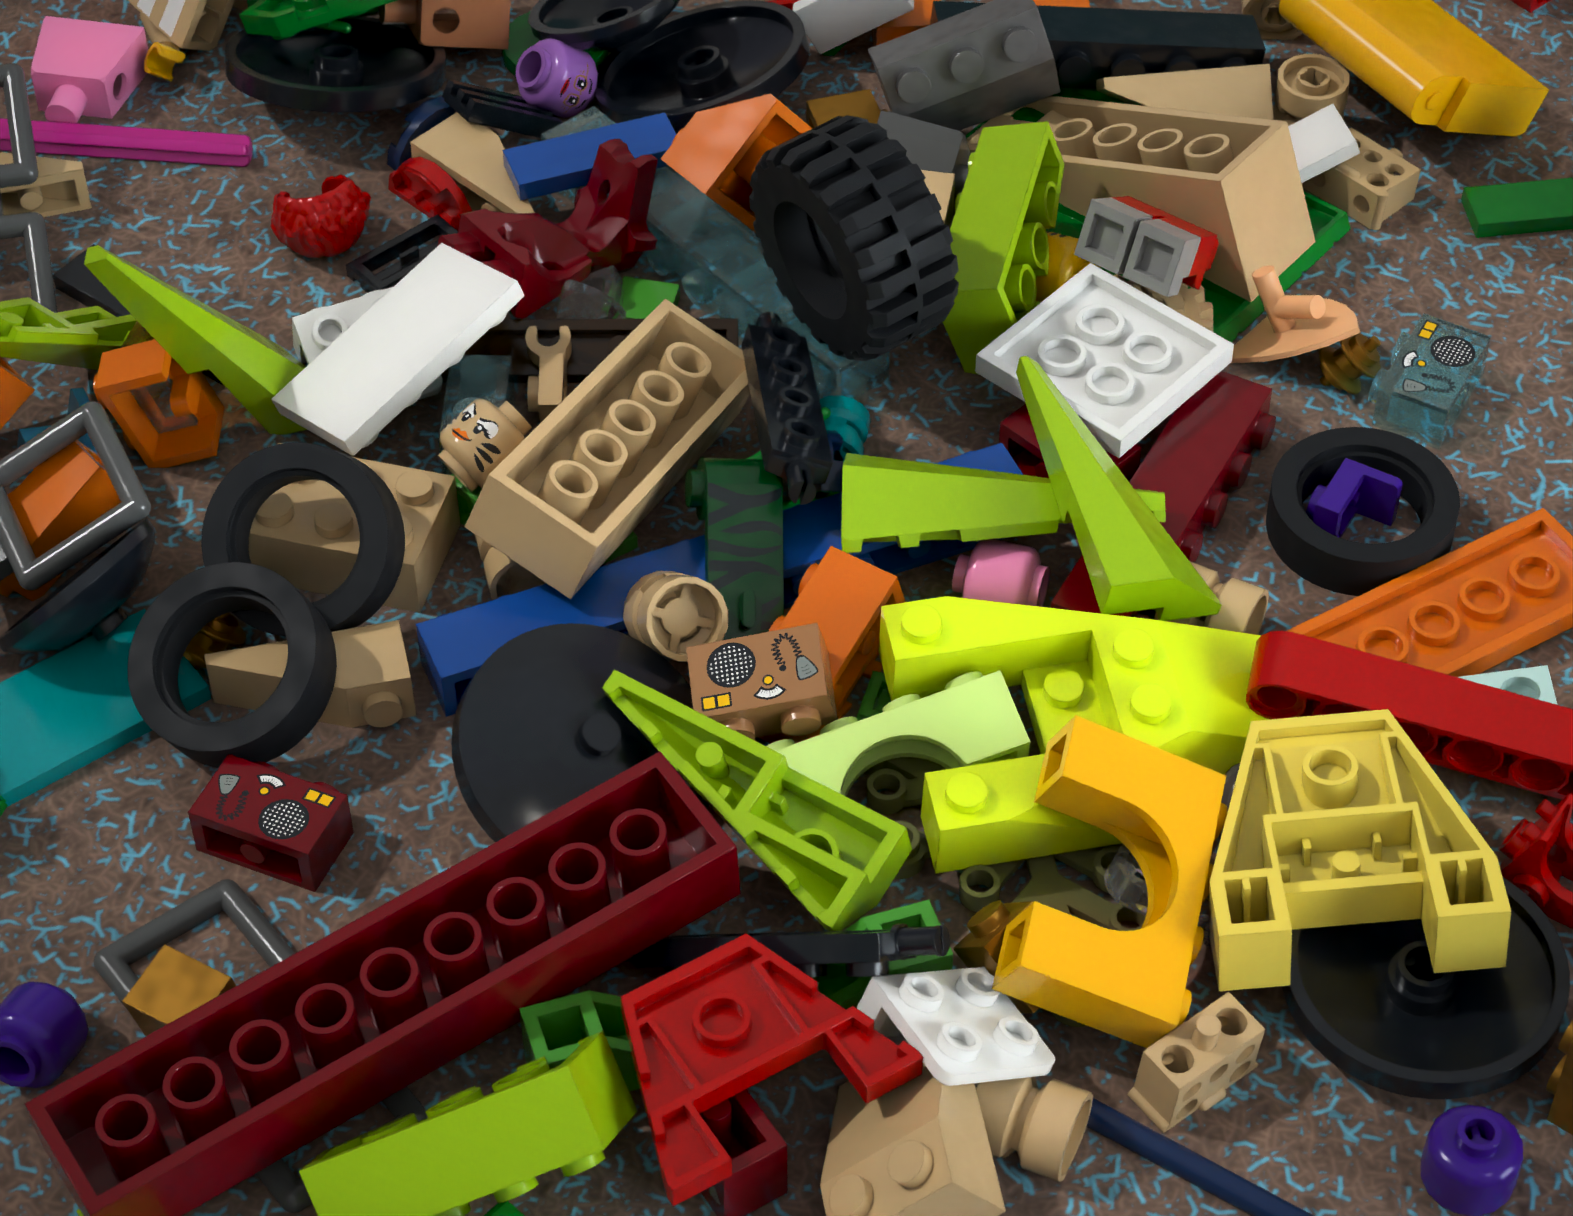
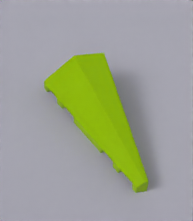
(60, 338)
(202, 338)
(944, 502)
(1122, 542)
(809, 836)

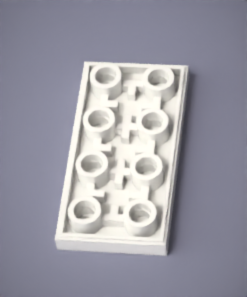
(398, 348)

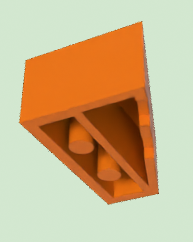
(846, 603)

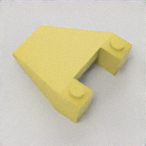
(1341, 830)

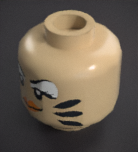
(481, 440)

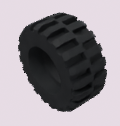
(854, 237)

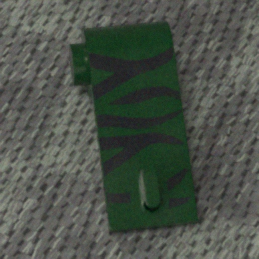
(741, 538)

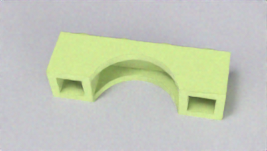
(955, 728)

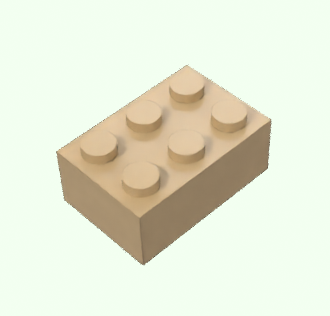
(314, 535)

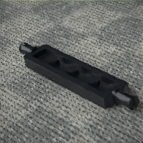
(786, 406)
(861, 950)

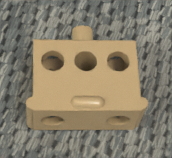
(1367, 183)
(1197, 1062)

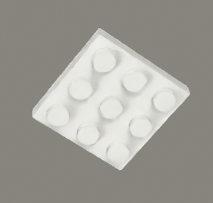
(1110, 355)

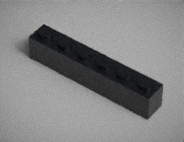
(1136, 42)

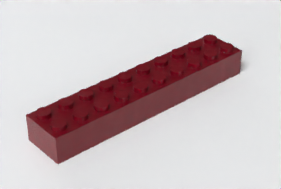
(387, 998)

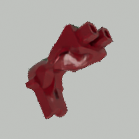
(592, 238)

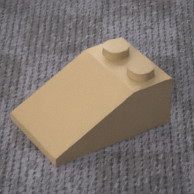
(910, 1153)

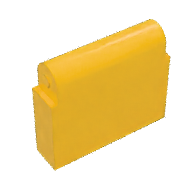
(1423, 63)

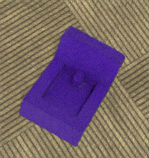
(1353, 491)

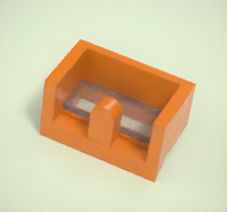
(158, 405)

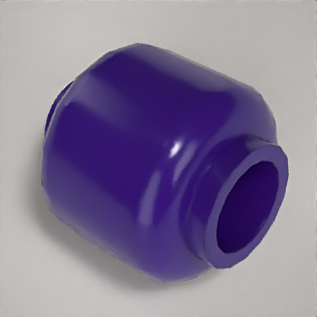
(39, 1034)
(1471, 1160)

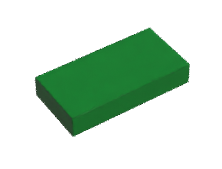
(1519, 207)

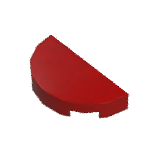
(429, 190)

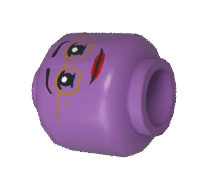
(557, 77)

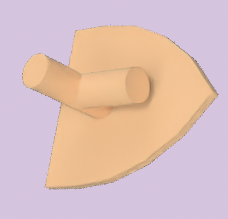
(1292, 323)

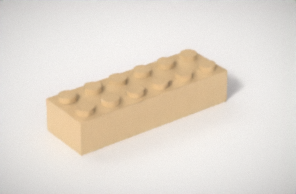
(612, 449)

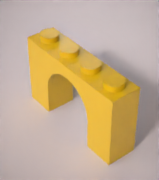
(1168, 820)

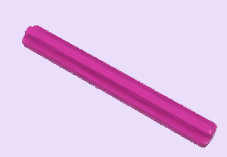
(136, 143)

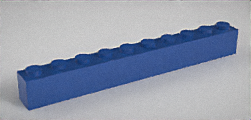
(461, 641)

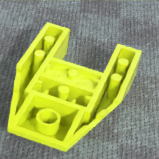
(1130, 674)

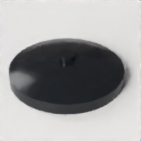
(704, 62)
(336, 71)
(542, 727)
(1392, 1022)

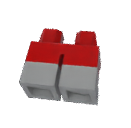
(1146, 244)

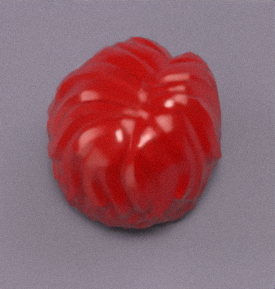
(324, 222)

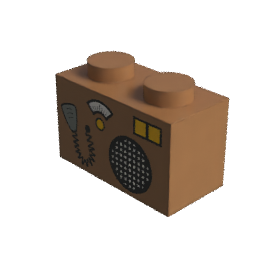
(765, 682)

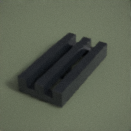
(498, 109)
(403, 246)

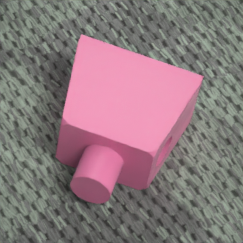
(86, 67)

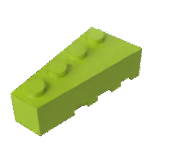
(1002, 233)
(479, 1142)

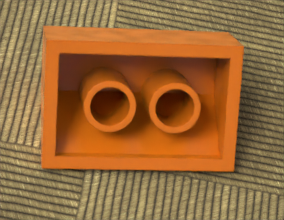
(725, 144)

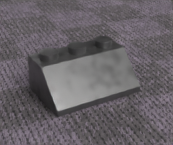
(969, 65)

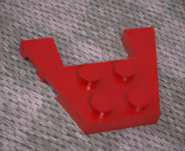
(728, 1027)

